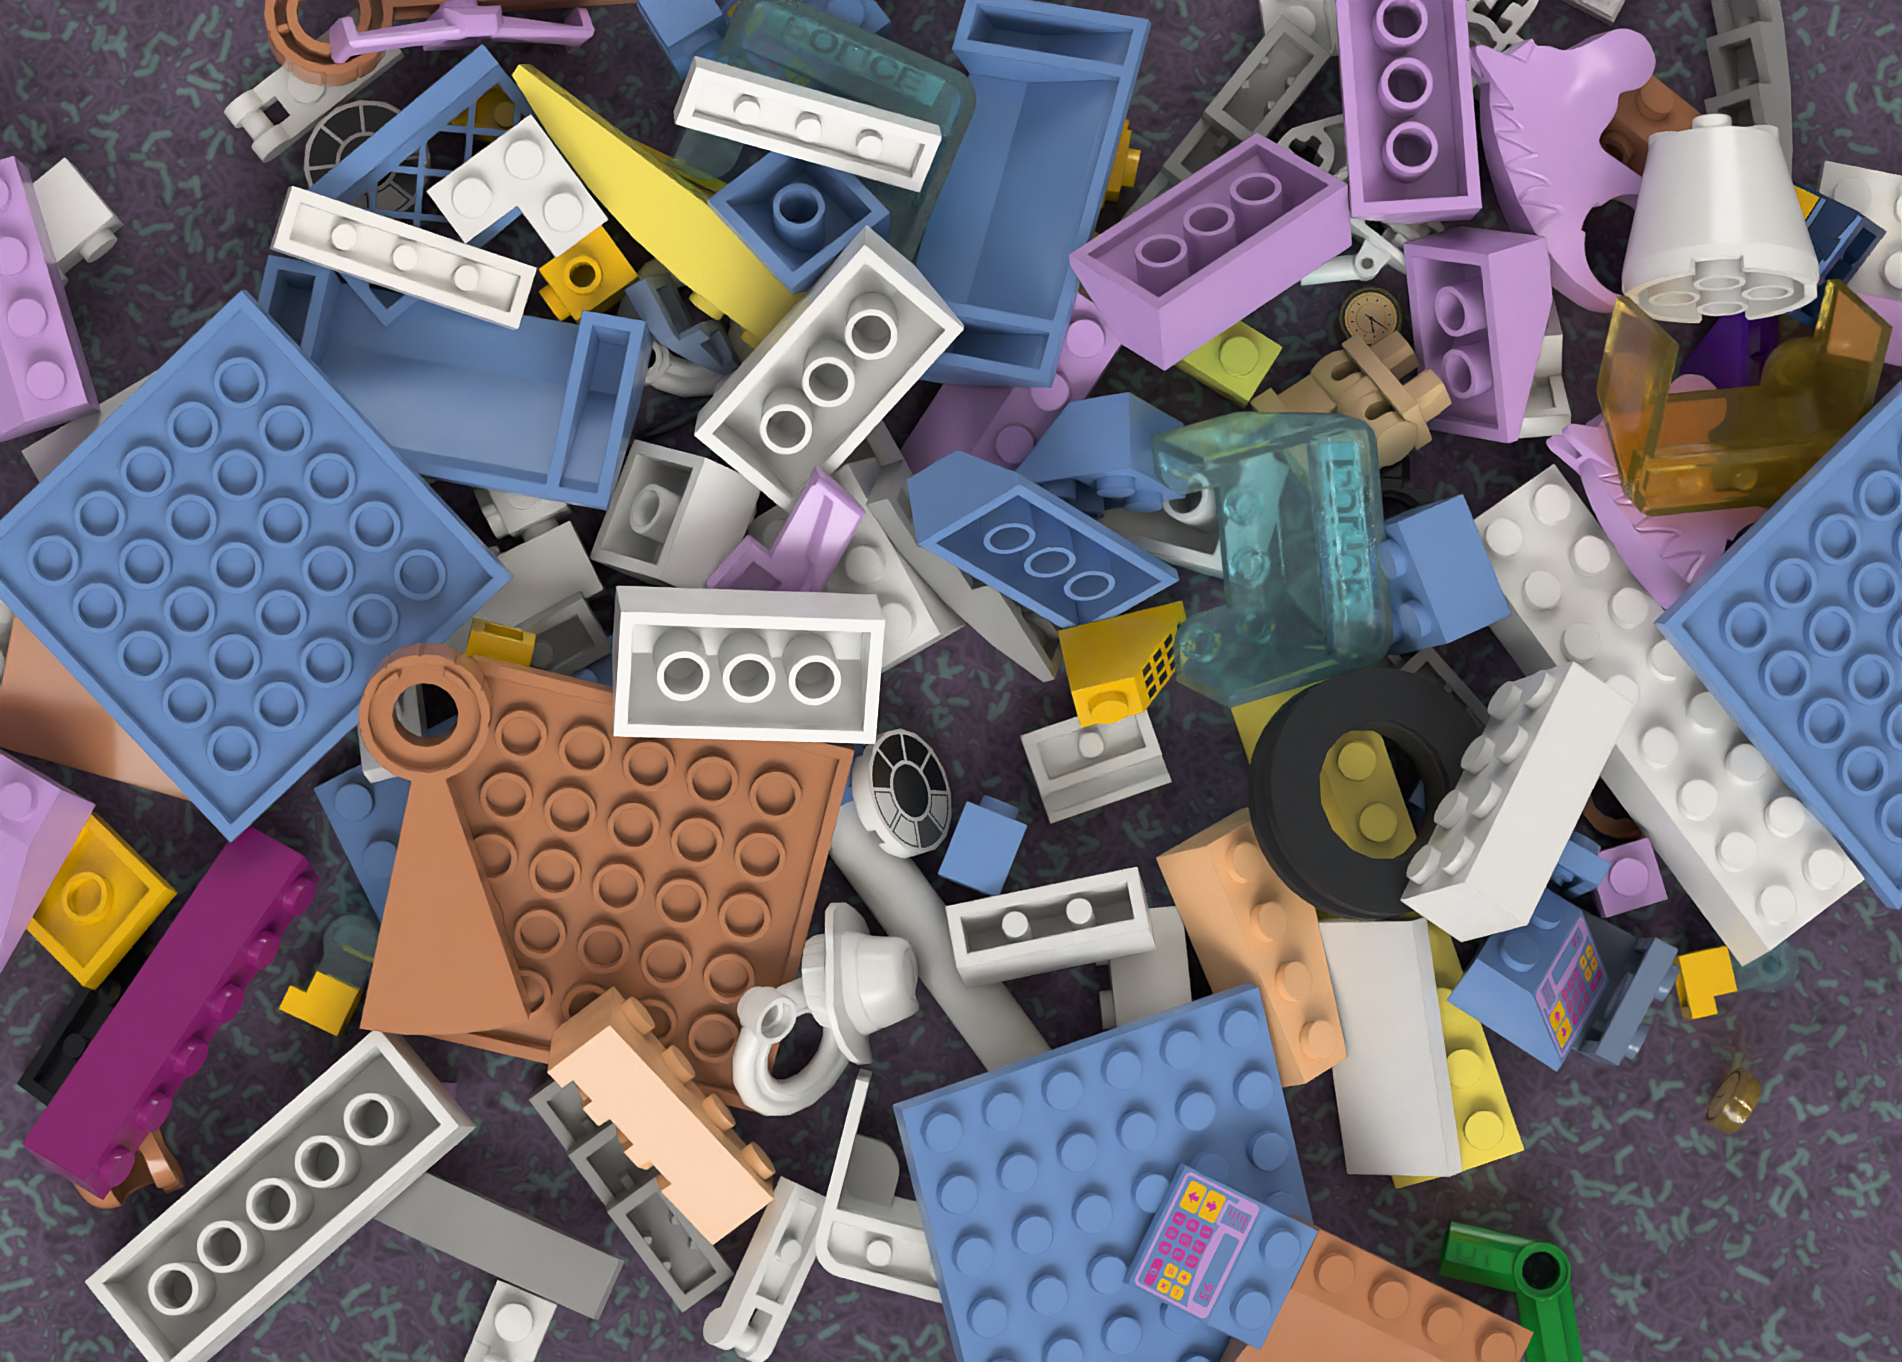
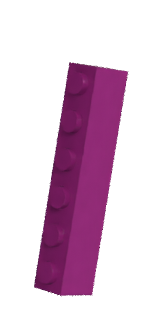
(172, 1012)

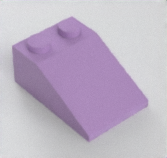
(1479, 323)
(36, 834)

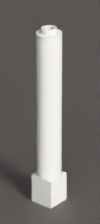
(914, 911)

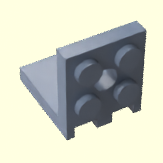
(1638, 975)

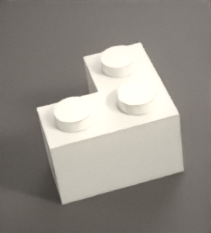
(522, 172)

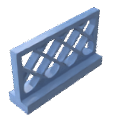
(411, 131)

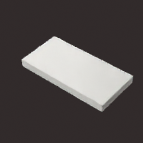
(1396, 1073)

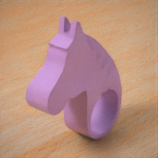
(1543, 146)
(1658, 550)

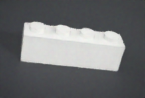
(828, 370)
(746, 664)

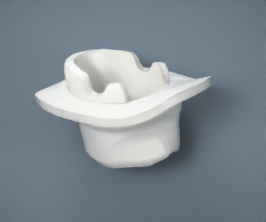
(857, 980)

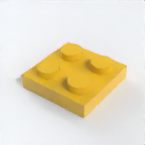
(98, 903)

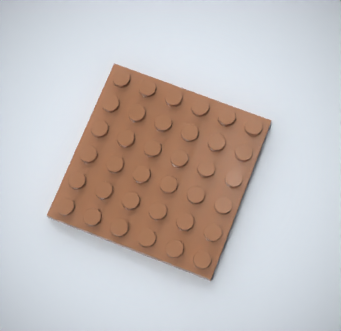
(644, 864)

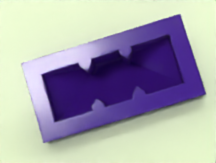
(1734, 351)

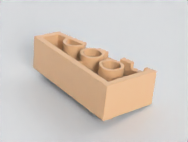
(1259, 934)

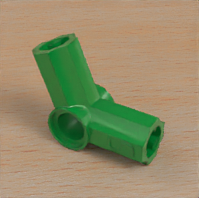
(1497, 1261)

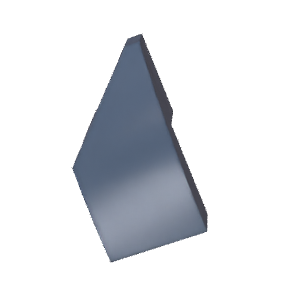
(672, 325)

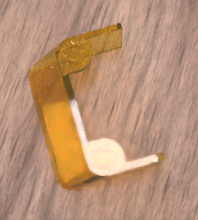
(1738, 441)

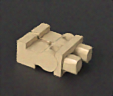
(1366, 386)

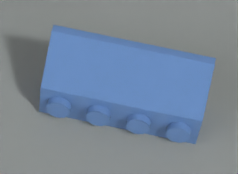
(1029, 542)

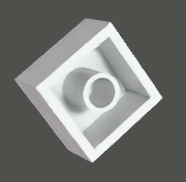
(674, 517)

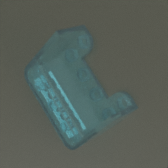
(843, 60)
(1295, 548)

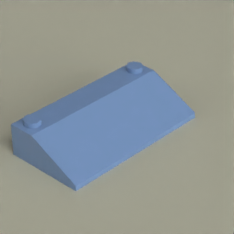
(1026, 182)
(469, 399)

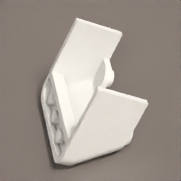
(863, 1226)

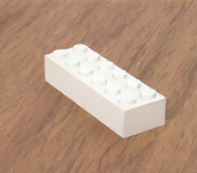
(281, 1202)

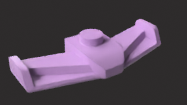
(460, 26)
(804, 548)

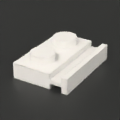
(1093, 764)

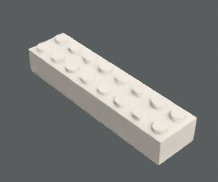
(1680, 762)

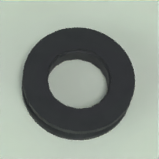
(1287, 792)

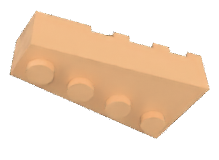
(661, 1114)

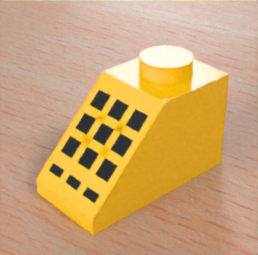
(1120, 662)

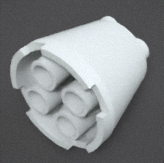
(1718, 227)

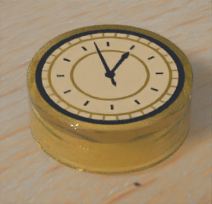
(1370, 314)
(1733, 1101)

